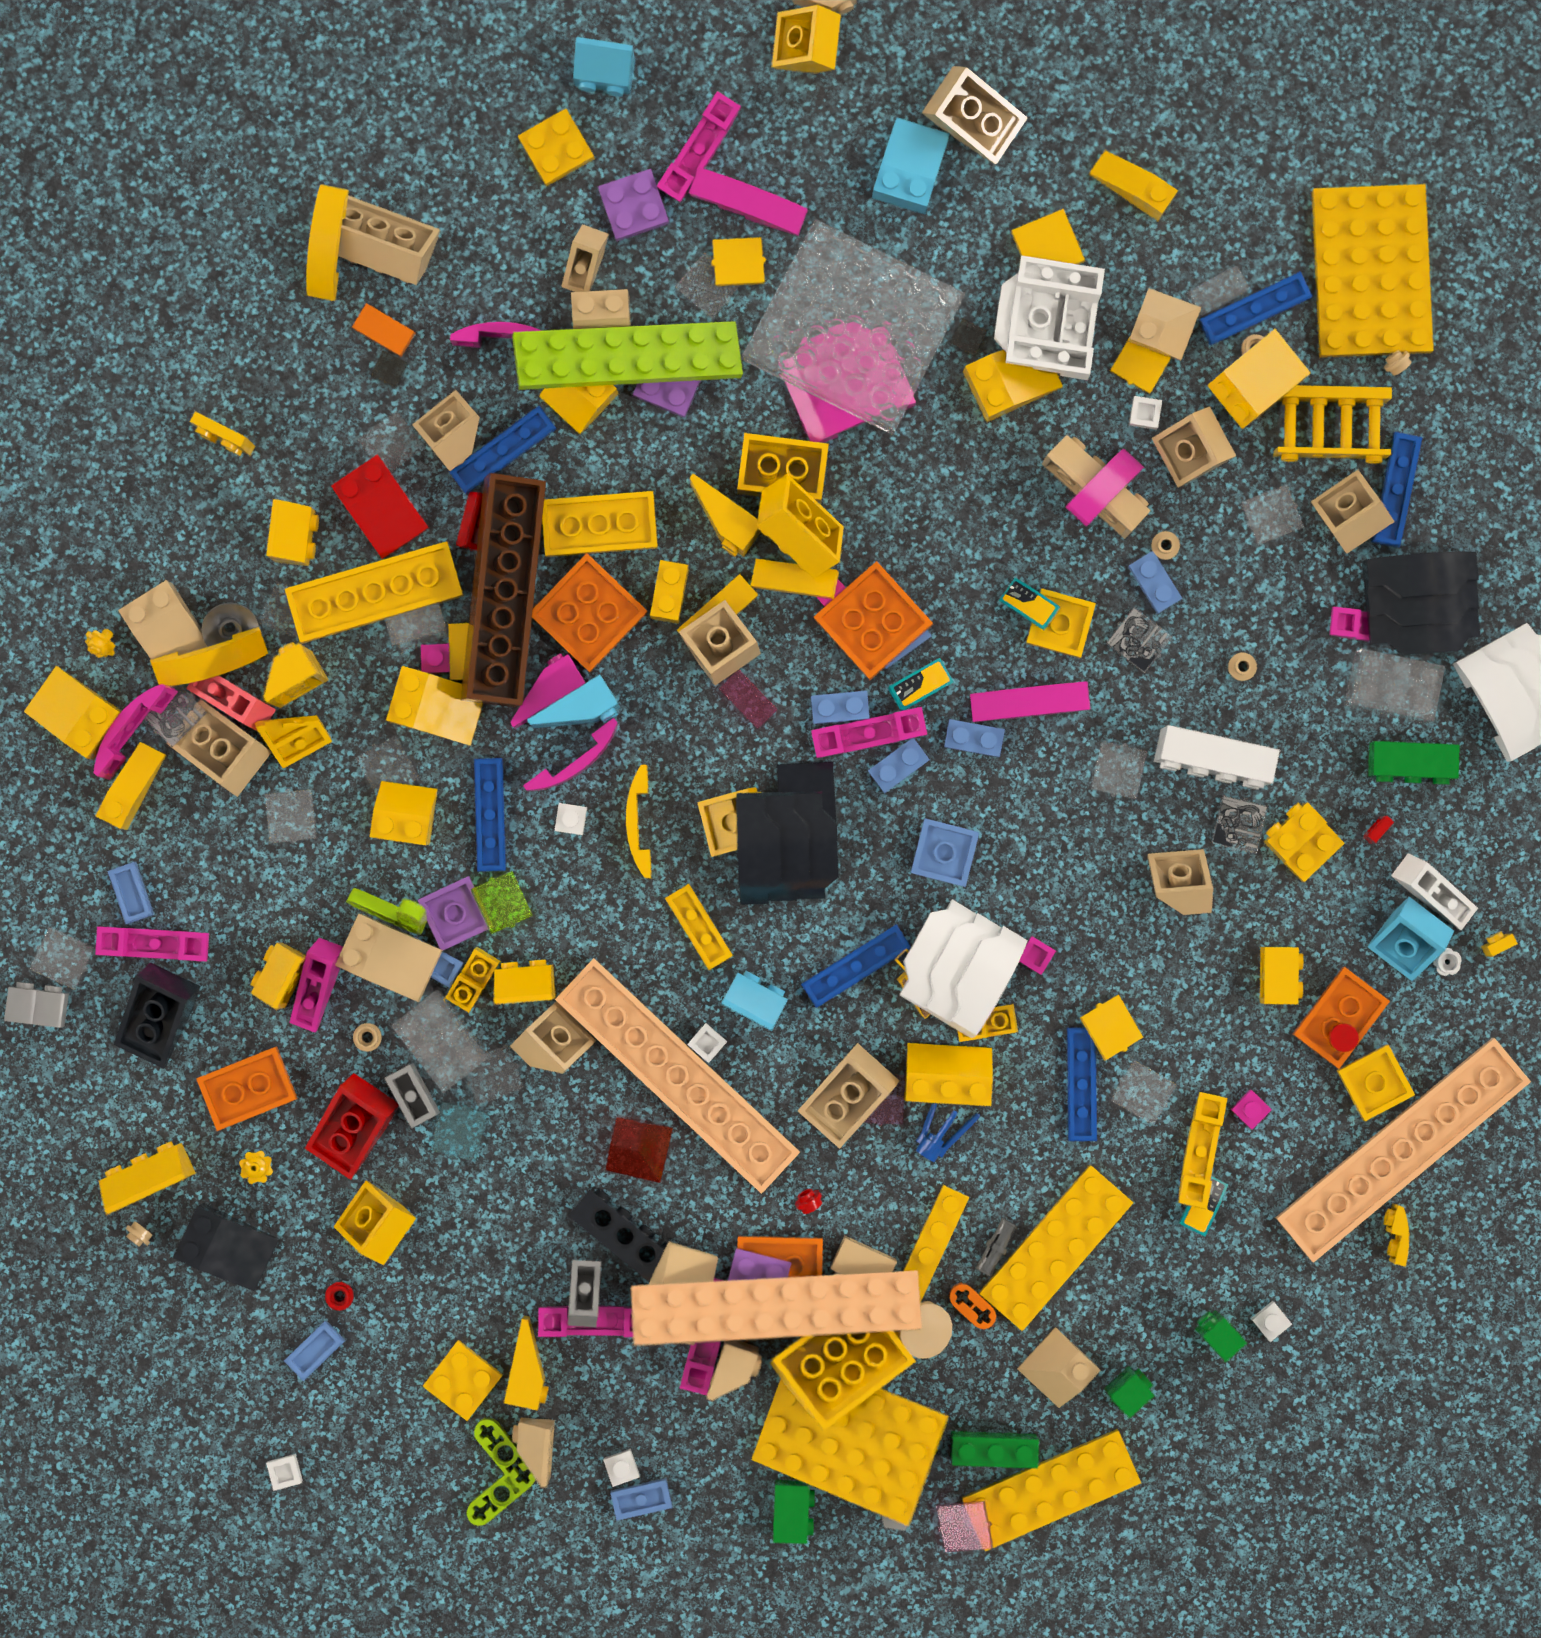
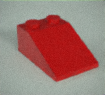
(380, 506)
(351, 1125)

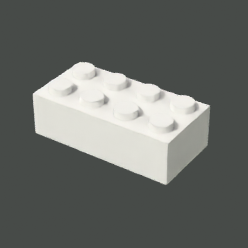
(1216, 756)

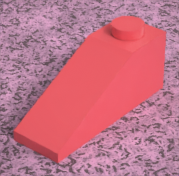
(232, 700)

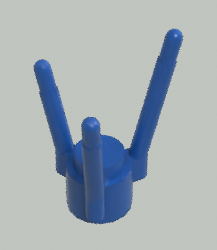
(931, 1145)

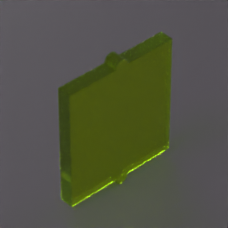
(501, 902)

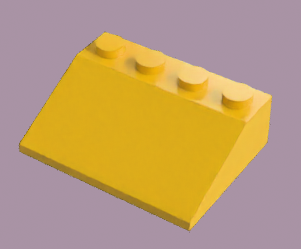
(840, 1370)

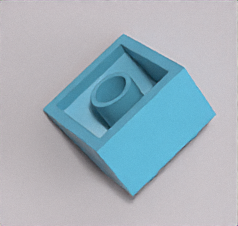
(603, 66)
(1411, 939)
(755, 1000)

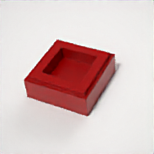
(1378, 828)

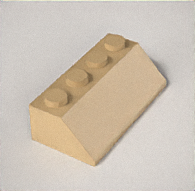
(386, 241)
(1077, 468)

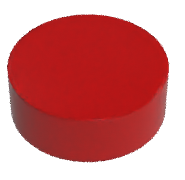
(1343, 1037)

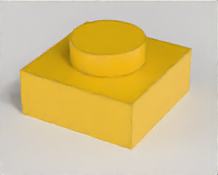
(1498, 943)

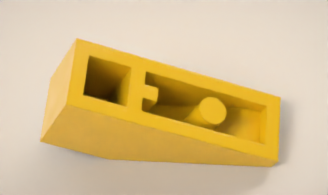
(1134, 184)
(130, 787)
(527, 1374)

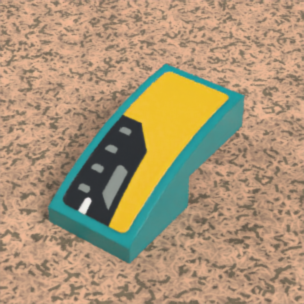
(1029, 604)
(920, 684)
(1201, 1219)

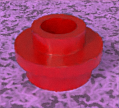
(808, 1201)
(333, 1302)

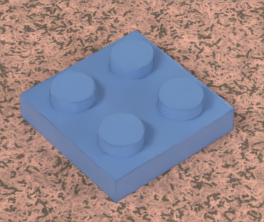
(944, 852)

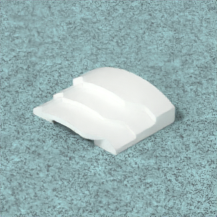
(1050, 316)
(1509, 688)
(960, 967)

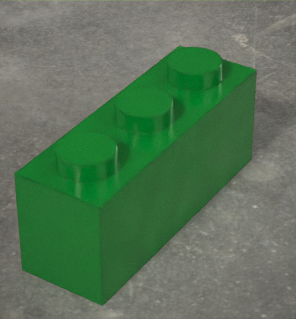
(1413, 762)
(994, 1449)

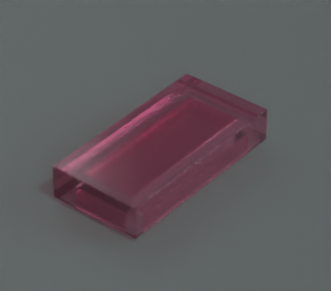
(748, 699)

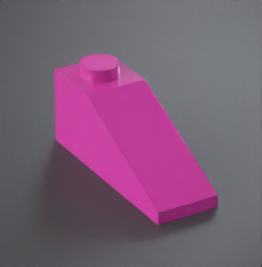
(553, 684)
(315, 984)

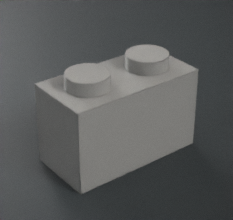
(412, 1095)
(584, 1293)

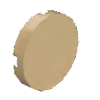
(934, 1333)

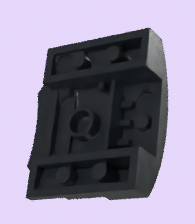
(1422, 601)
(784, 846)

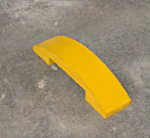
(325, 241)
(210, 661)
(638, 786)
(1201, 1150)

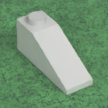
(1434, 890)

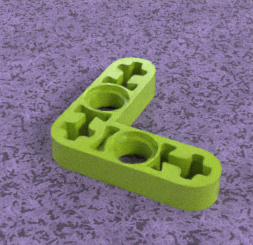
(407, 916)
(509, 1478)

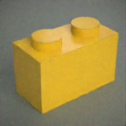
(669, 591)
(1280, 975)

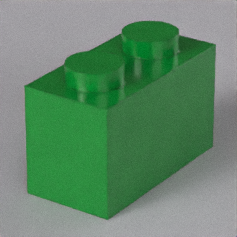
(1220, 1335)
(1130, 1391)
(792, 1511)

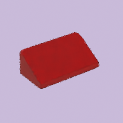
(469, 527)

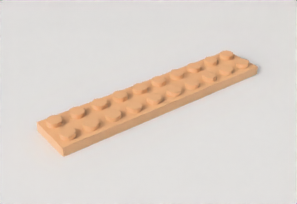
(677, 1075)
(1403, 1149)
(775, 1308)

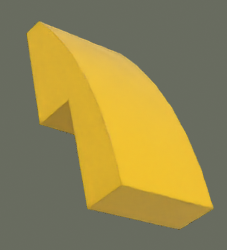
(472, 979)
(1000, 1022)
(1397, 1223)

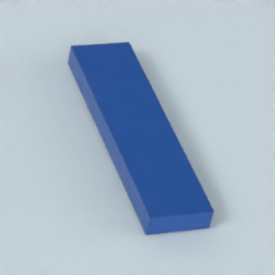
(1255, 308)
(503, 449)
(1398, 486)
(490, 814)
(855, 966)
(1081, 1086)

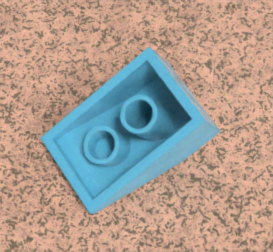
(910, 165)
(582, 706)

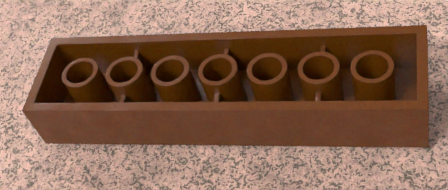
(503, 590)

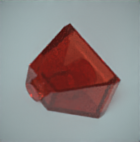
(638, 1148)

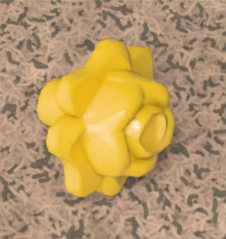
(100, 643)
(256, 1167)

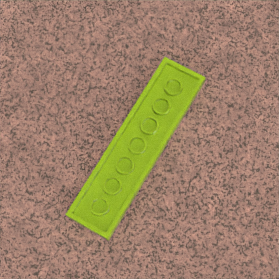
(627, 355)

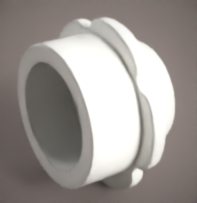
(1454, 965)

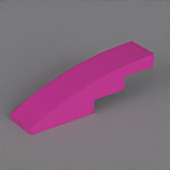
(748, 201)
(1030, 701)

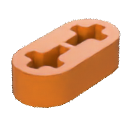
(977, 1300)

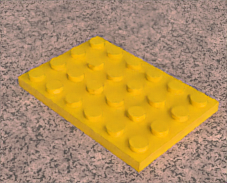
(1372, 270)
(868, 1456)

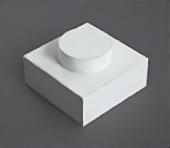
(1145, 412)
(570, 819)
(707, 1042)
(1271, 1321)
(621, 1467)
(284, 1472)

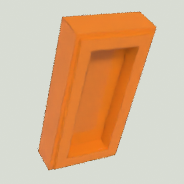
(383, 330)

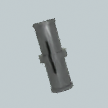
(996, 1246)

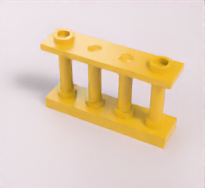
(1346, 398)

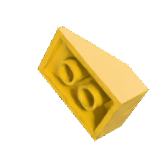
(1258, 379)
(1006, 386)
(731, 523)
(433, 706)
(72, 712)

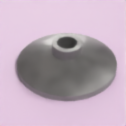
(215, 620)

